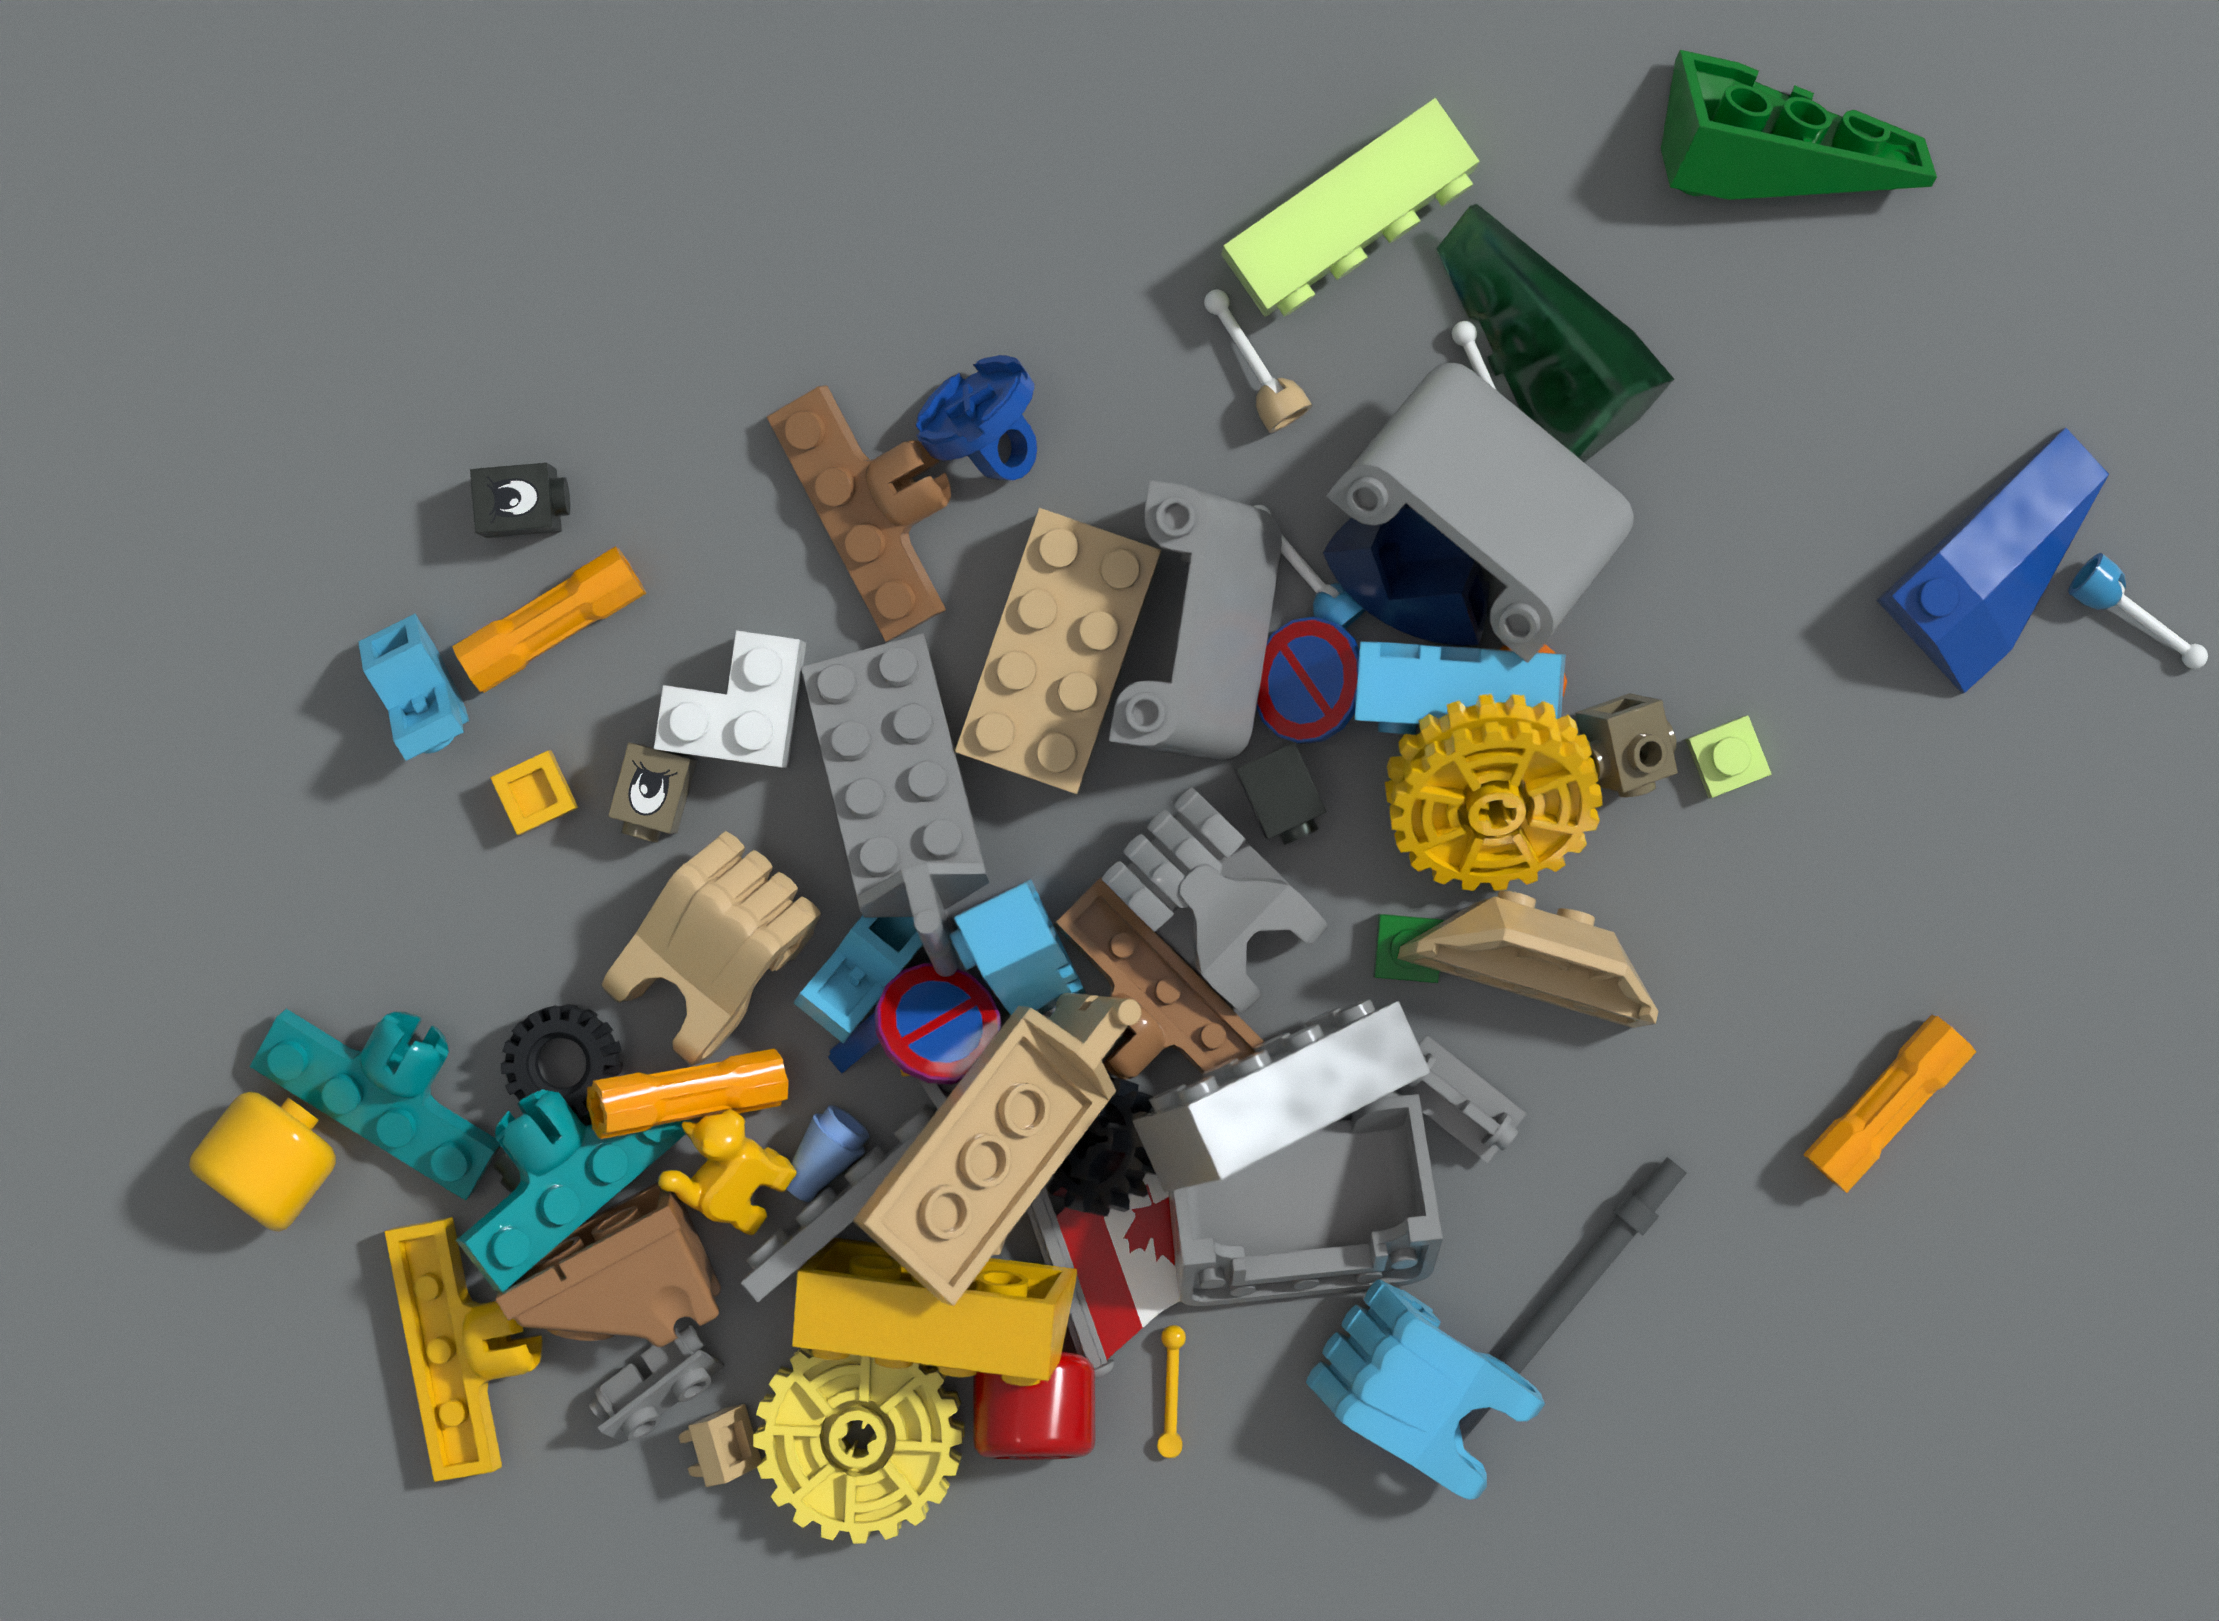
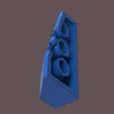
(1990, 571)

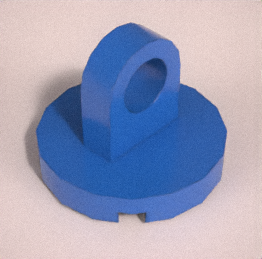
(974, 414)

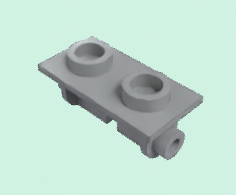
(1464, 1103)
(633, 1405)

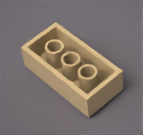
(1058, 651)

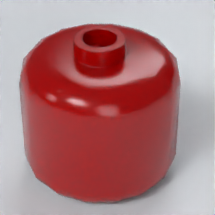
(1038, 1419)

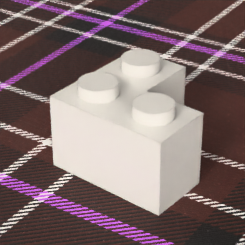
(754, 716)

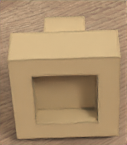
(722, 1446)

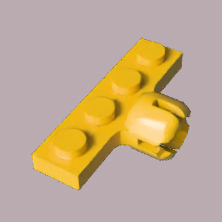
(453, 1348)

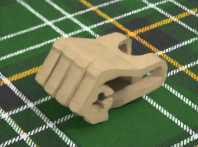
(714, 939)

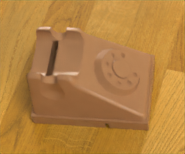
(620, 1275)

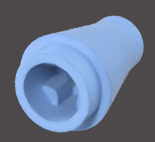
(827, 1149)

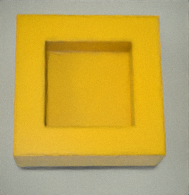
(534, 792)

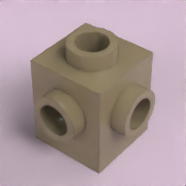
(1629, 743)

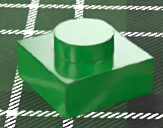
(1391, 934)

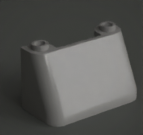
(1497, 493)
(1222, 628)
(1315, 1214)

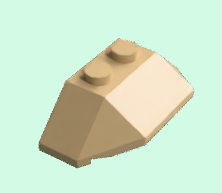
(1537, 956)

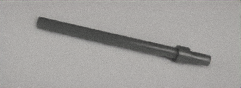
(1635, 1215)

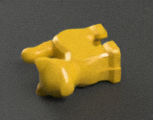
(730, 1174)

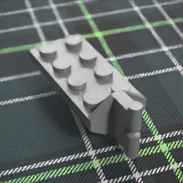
(897, 787)
(831, 1212)

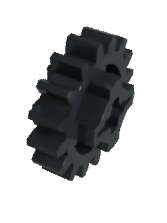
(1108, 1157)

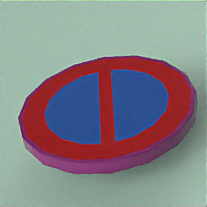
(935, 1023)

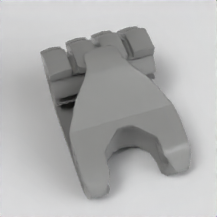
(1209, 894)

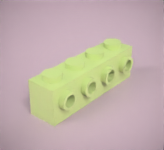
(1350, 209)

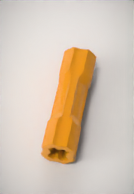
(514, 641)
(1921, 1068)
(642, 1100)

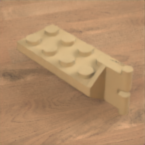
(996, 1141)

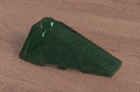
(1557, 346)

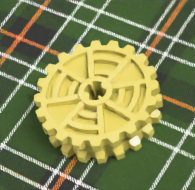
(851, 1485)

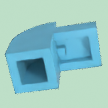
(413, 687)
(858, 972)

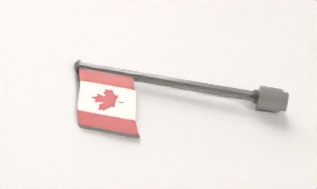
(1120, 1263)

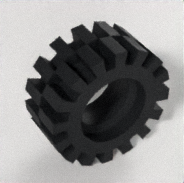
(560, 1022)

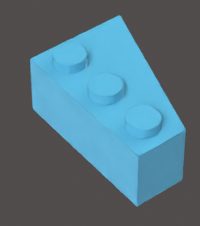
(1409, 681)

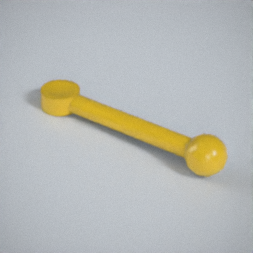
(1170, 1442)

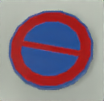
(1309, 680)

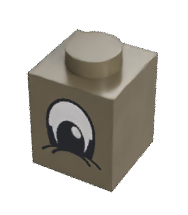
(651, 791)

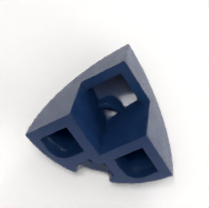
(1411, 578)

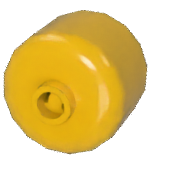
(264, 1158)

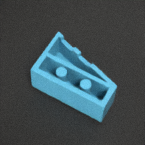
(1016, 950)

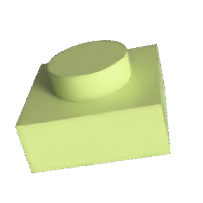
(1728, 756)

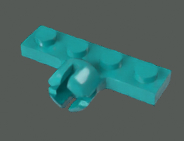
(381, 1093)
(562, 1183)

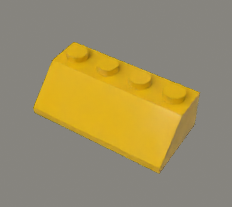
(869, 1305)

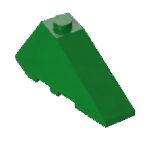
(1752, 141)

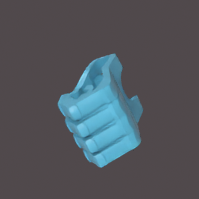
(1412, 1385)

